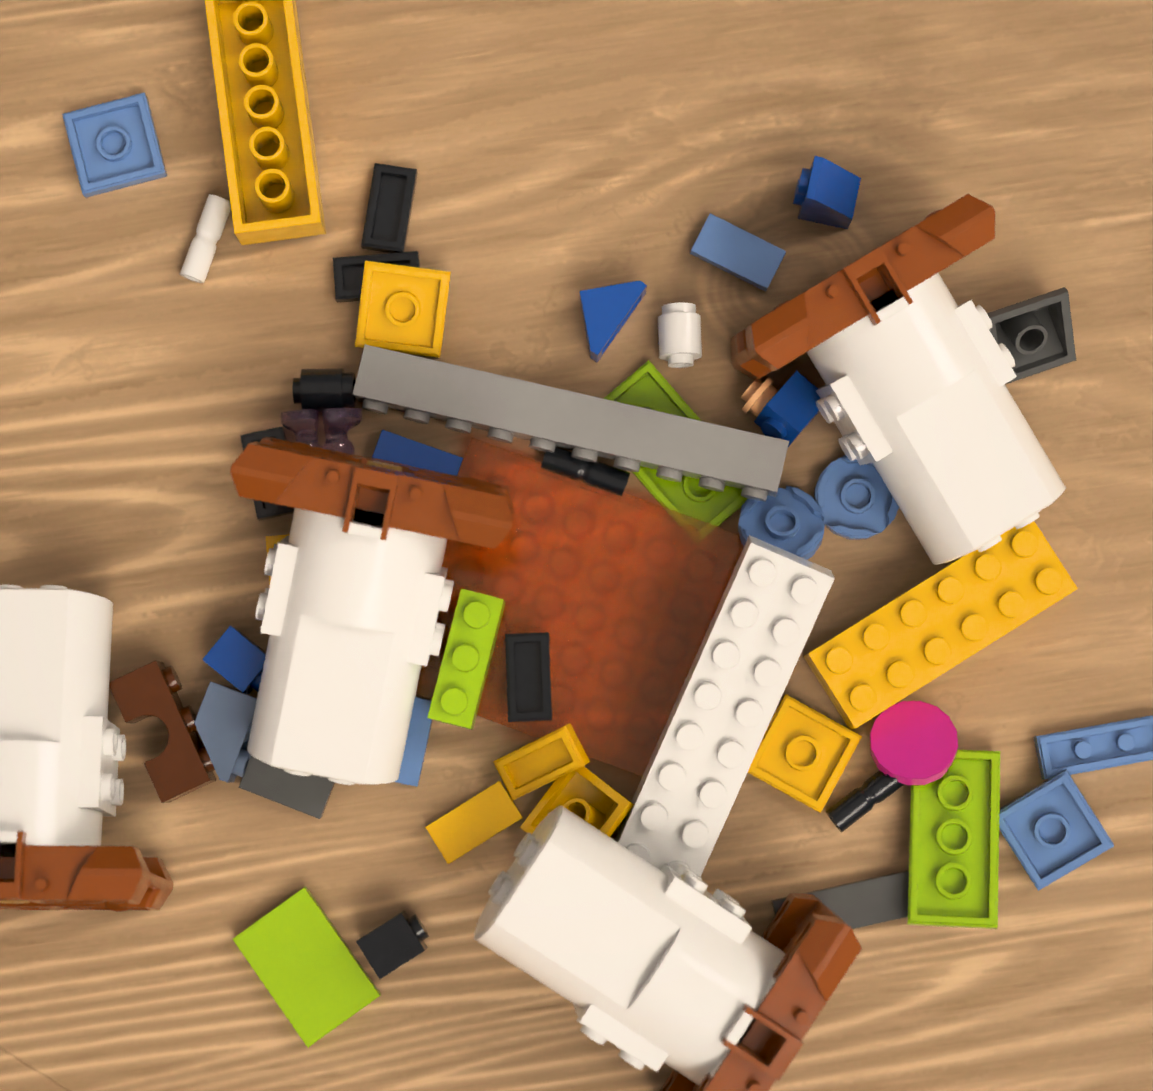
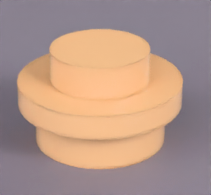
(758, 395)

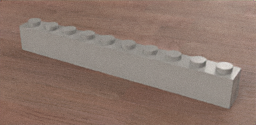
(570, 421)

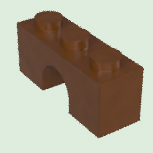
(184, 762)

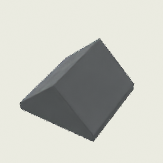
(1036, 332)

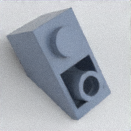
(225, 729)

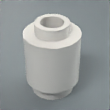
(679, 334)

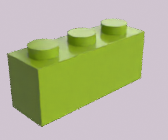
(466, 659)

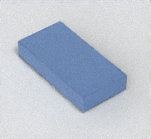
(738, 252)

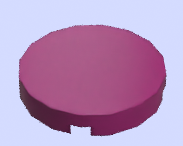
(913, 742)

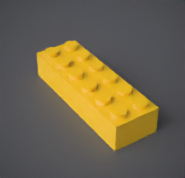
(265, 120)
(939, 624)

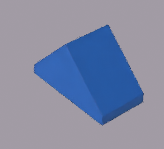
(607, 311)

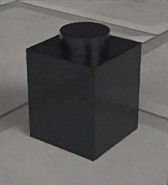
(394, 943)

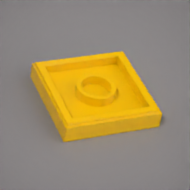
(403, 308)
(803, 753)

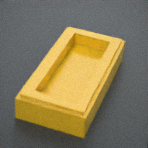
(541, 761)
(474, 822)

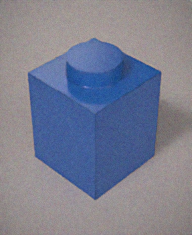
(789, 409)
(237, 660)

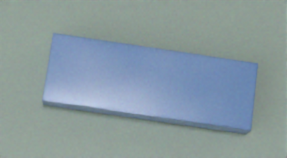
(1095, 747)

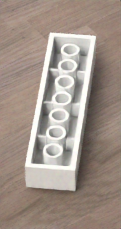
(724, 706)

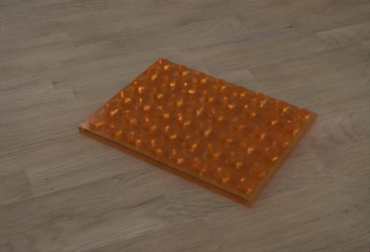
(612, 584)

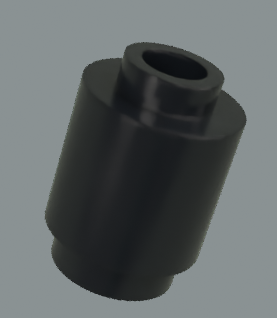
(324, 389)

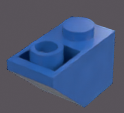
(826, 194)

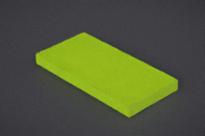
(652, 391)
(956, 845)

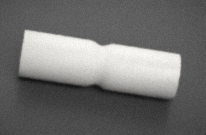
(207, 234)

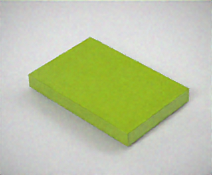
(306, 966)

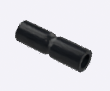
(592, 473)
(862, 800)

